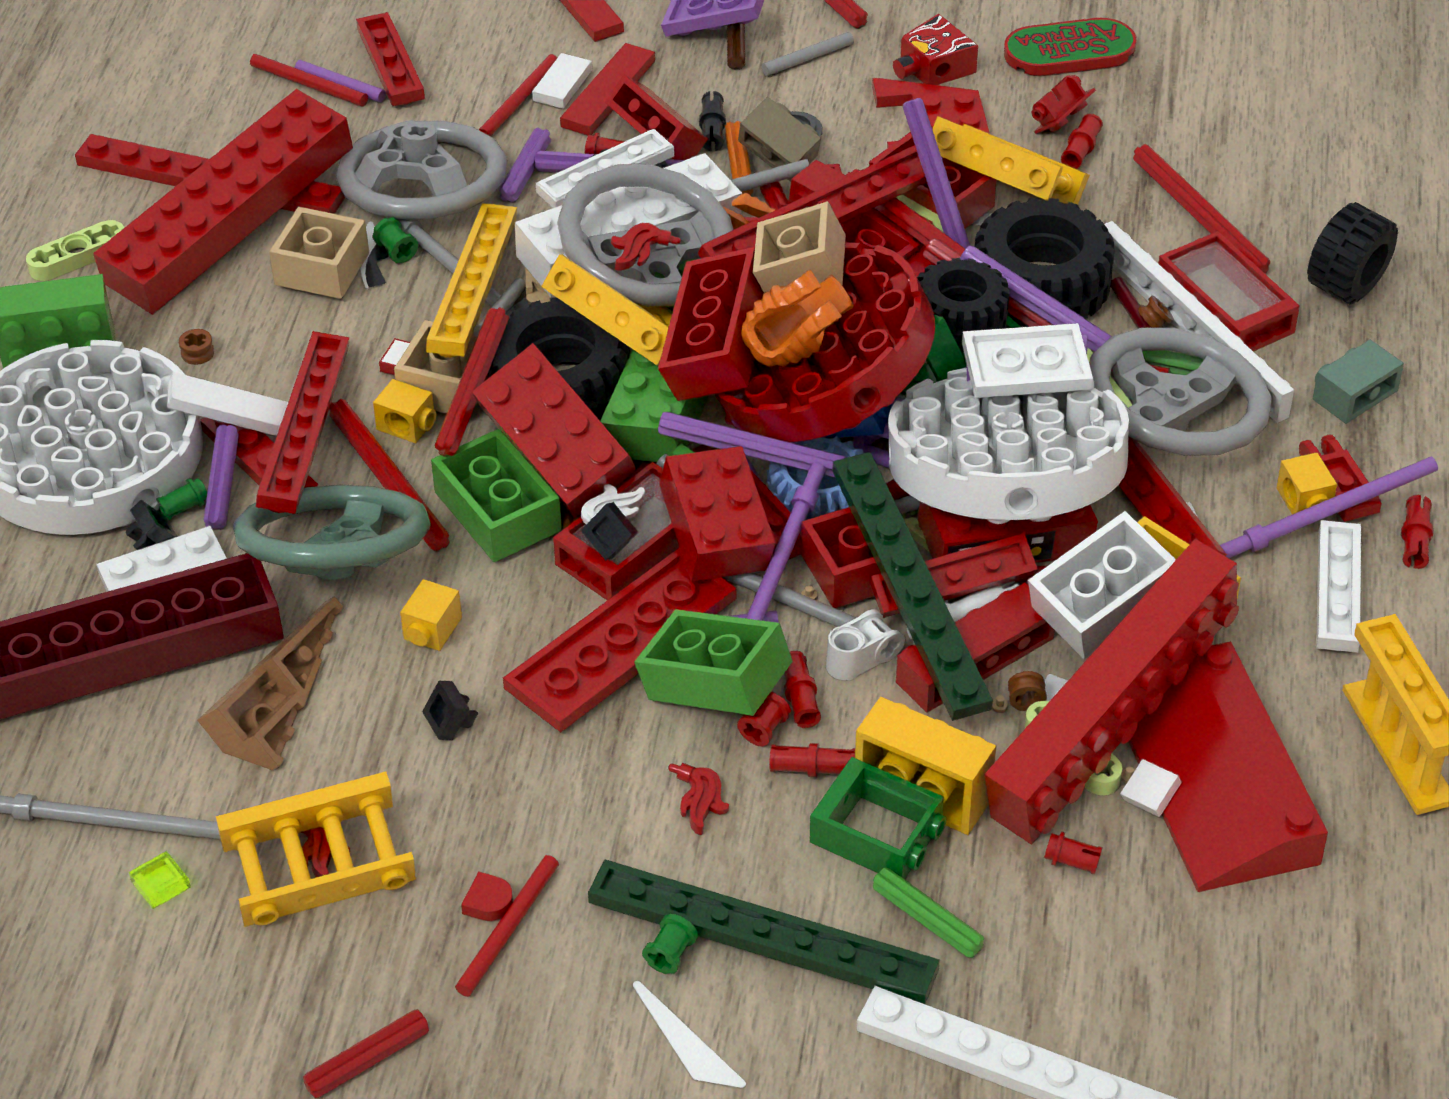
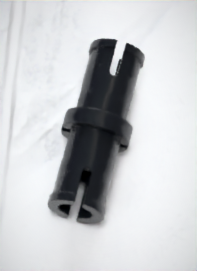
(712, 120)

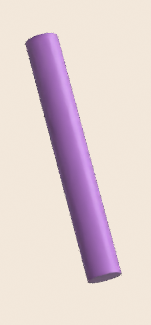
(374, 93)

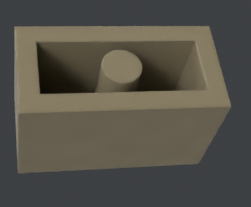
(777, 135)

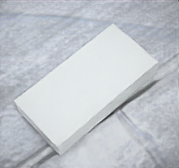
(562, 80)

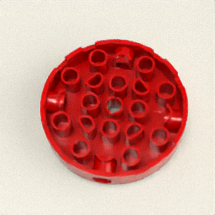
(860, 362)

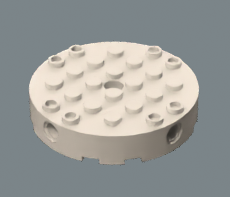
(90, 437)
(1007, 452)

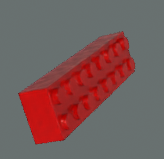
(223, 201)
(1112, 692)

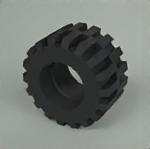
(1352, 253)
(966, 295)

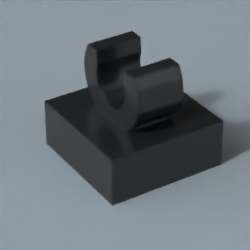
(150, 527)
(609, 531)
(448, 710)

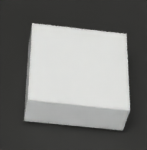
(1151, 787)

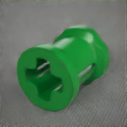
(400, 245)
(670, 944)

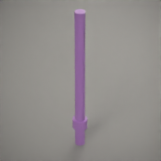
(803, 503)
(1259, 537)

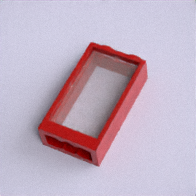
(1233, 290)
(649, 547)

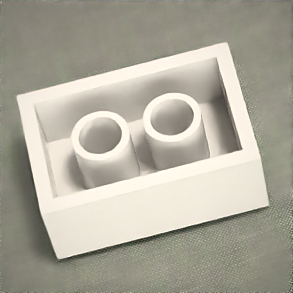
(1098, 582)

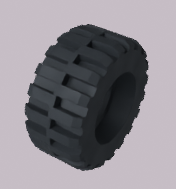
(1057, 236)
(567, 337)

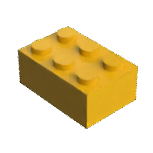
(930, 756)

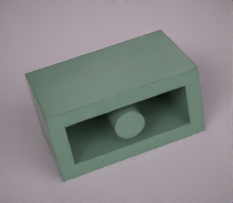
(1357, 381)

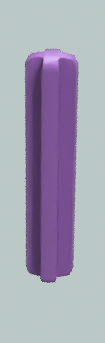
(524, 165)
(221, 477)

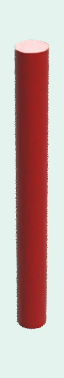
(309, 80)
(517, 97)
(506, 926)

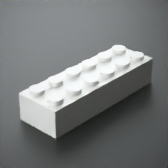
(619, 210)

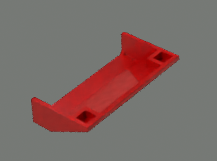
(1240, 795)

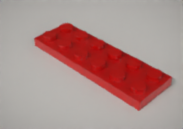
(601, 649)

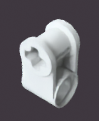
(860, 646)

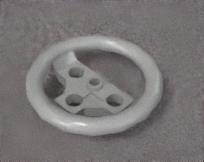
(413, 153)
(638, 281)
(1175, 398)

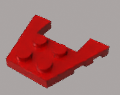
(950, 103)

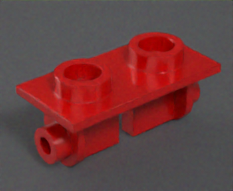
(1053, 112)

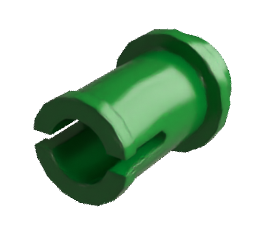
(183, 498)

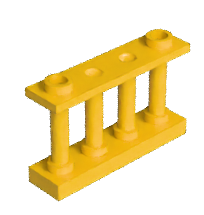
(1009, 162)
(635, 325)
(1403, 712)
(303, 812)

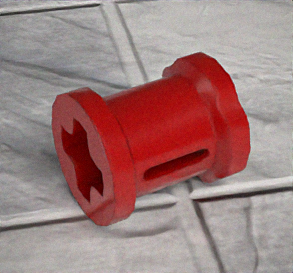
(759, 727)

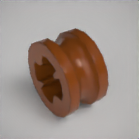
(1155, 313)
(196, 346)
(1026, 689)

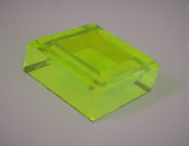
(159, 879)

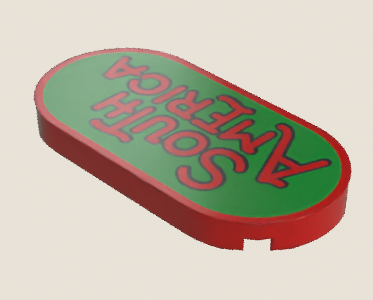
(1070, 46)

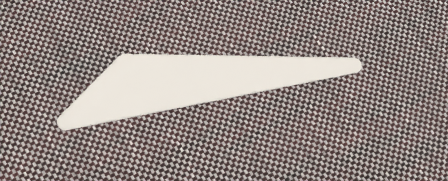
(695, 1055)

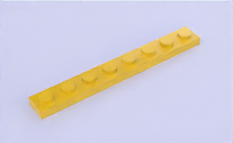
(471, 281)

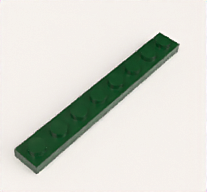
(912, 587)
(766, 931)

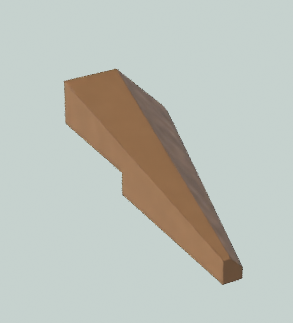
(260, 709)

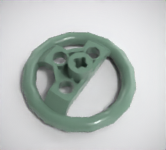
(345, 542)

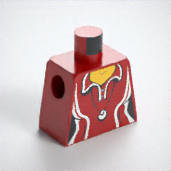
(936, 53)

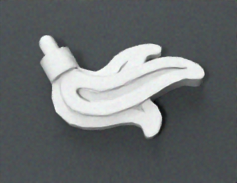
(626, 502)

